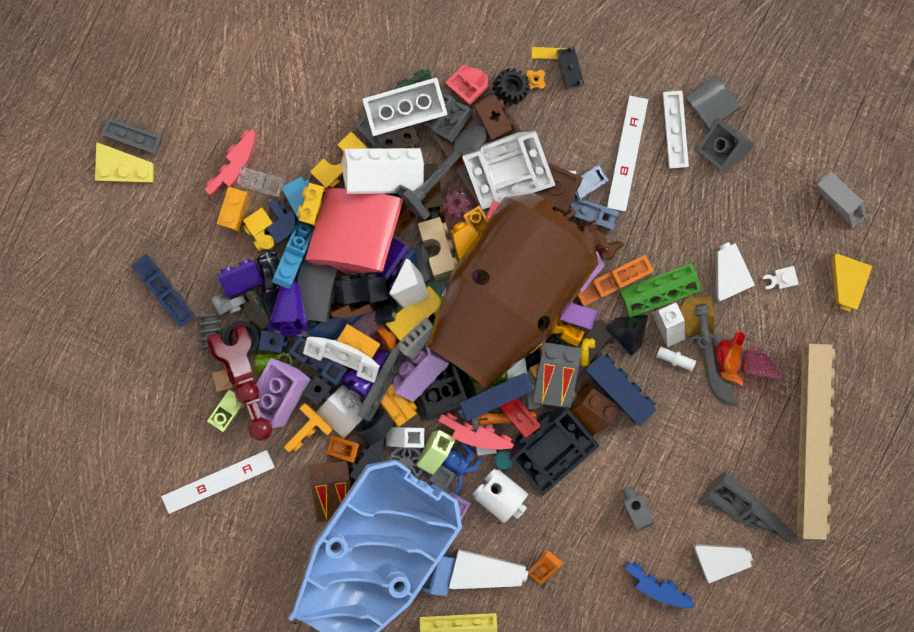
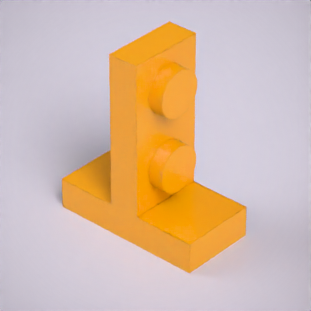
(308, 430)

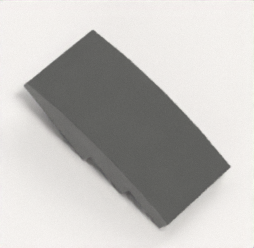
(317, 289)

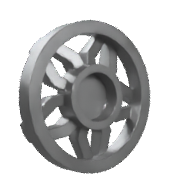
(407, 460)

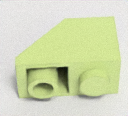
(225, 411)
(435, 451)

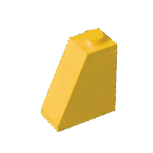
(849, 281)

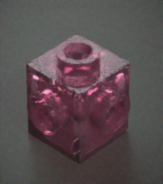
(455, 211)

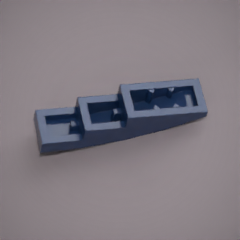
(163, 290)

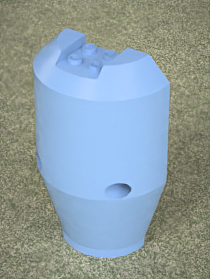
(376, 551)

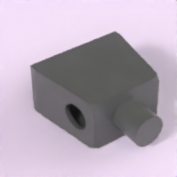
(640, 518)

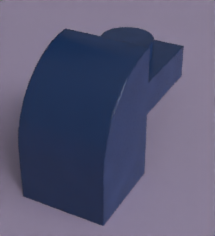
(284, 226)

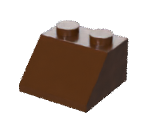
(593, 410)

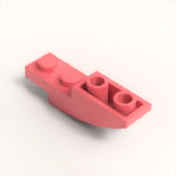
(239, 156)
(482, 438)

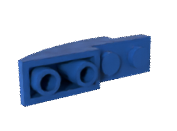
(663, 592)

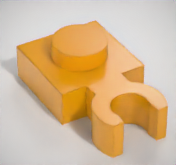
(569, 333)

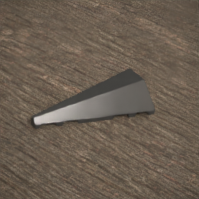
(732, 498)

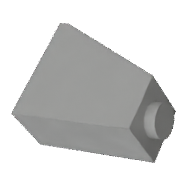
(842, 199)

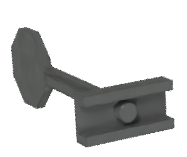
(466, 142)

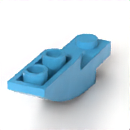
(293, 255)

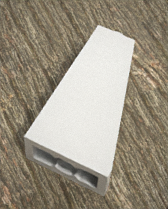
(670, 324)
(482, 571)

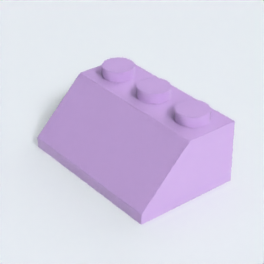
(418, 373)
(280, 391)

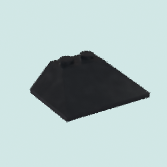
(552, 449)

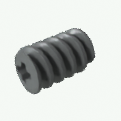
(209, 327)

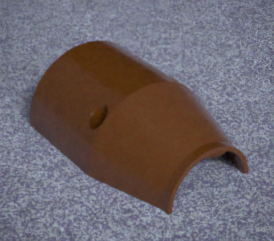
(527, 272)

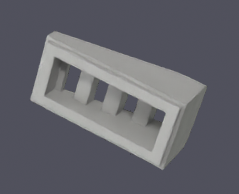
(416, 339)

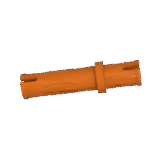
(497, 418)

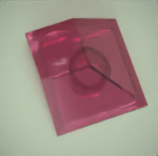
(759, 365)

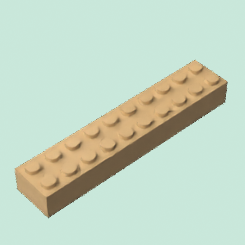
(815, 441)

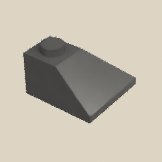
(725, 145)

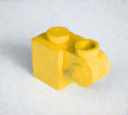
(257, 225)

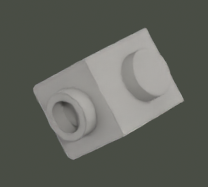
(224, 304)

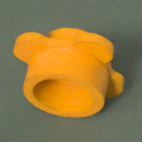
(535, 84)

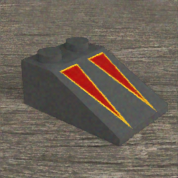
(556, 375)

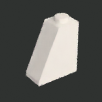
(731, 272)
(721, 561)

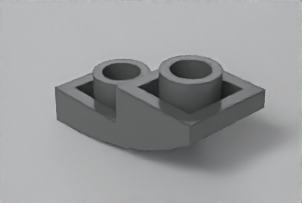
(422, 260)

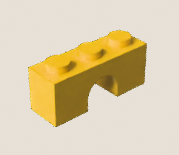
(329, 174)

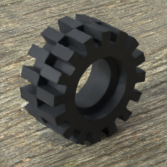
(514, 77)

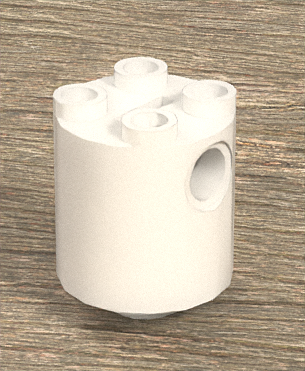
(507, 500)

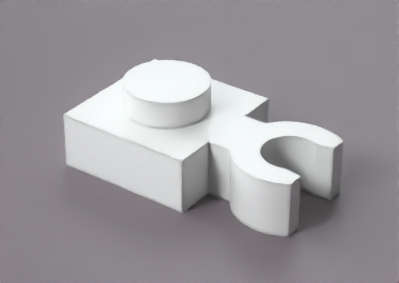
(783, 277)

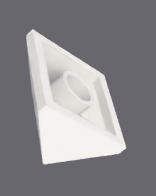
(409, 286)
(337, 415)

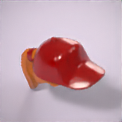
(728, 357)

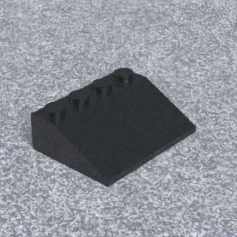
(445, 392)

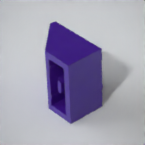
(396, 255)
(241, 278)

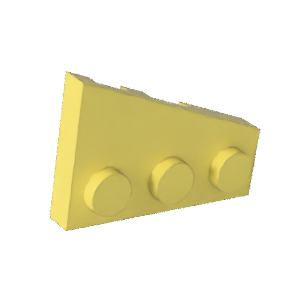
(121, 167)

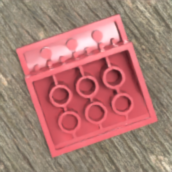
(354, 231)

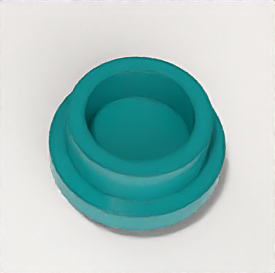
(502, 460)

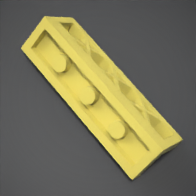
(459, 623)

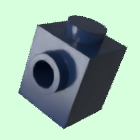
(273, 341)

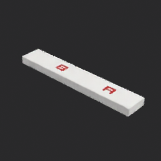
(627, 153)
(218, 481)

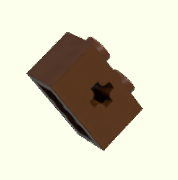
(494, 129)

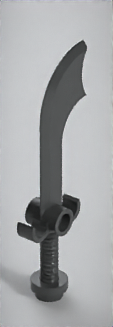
(720, 388)

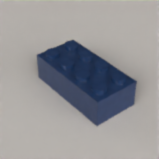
(620, 390)

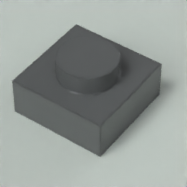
(442, 477)

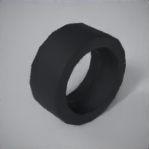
(256, 334)
(376, 429)

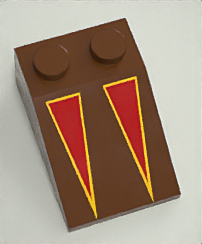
(329, 486)

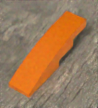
(615, 280)

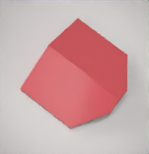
(468, 83)

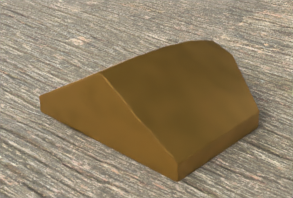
(692, 321)

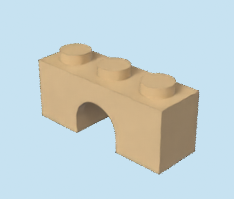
(434, 233)

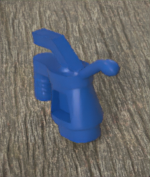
(459, 464)

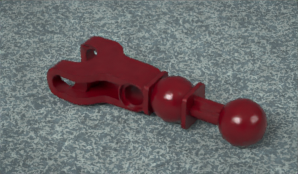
(241, 377)

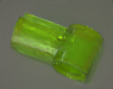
(262, 360)

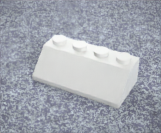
(405, 106)
(382, 170)

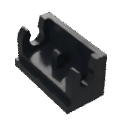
(569, 67)

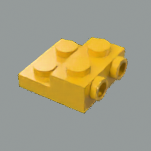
(312, 204)

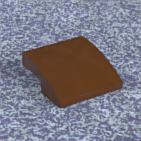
(351, 310)

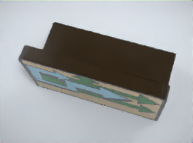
(254, 310)

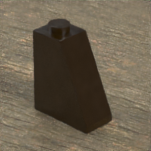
(433, 201)

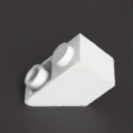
(405, 437)

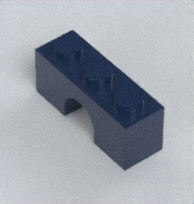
(328, 368)

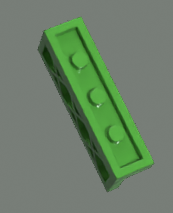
(660, 286)

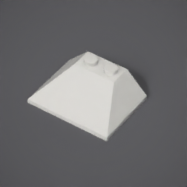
(508, 168)

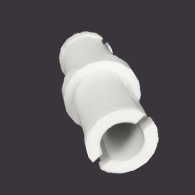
(676, 358)

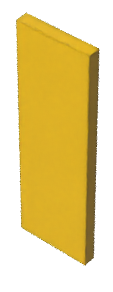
(544, 53)

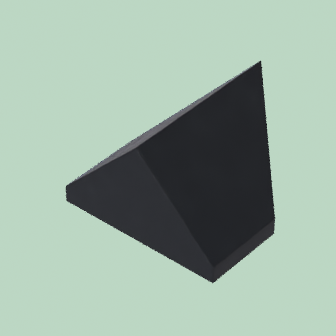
(629, 332)

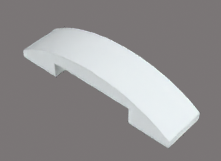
(343, 354)

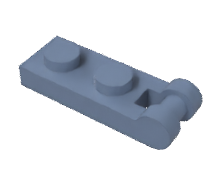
(588, 211)

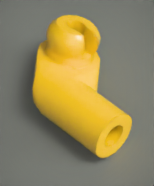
(586, 345)

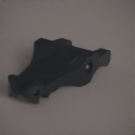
(268, 264)

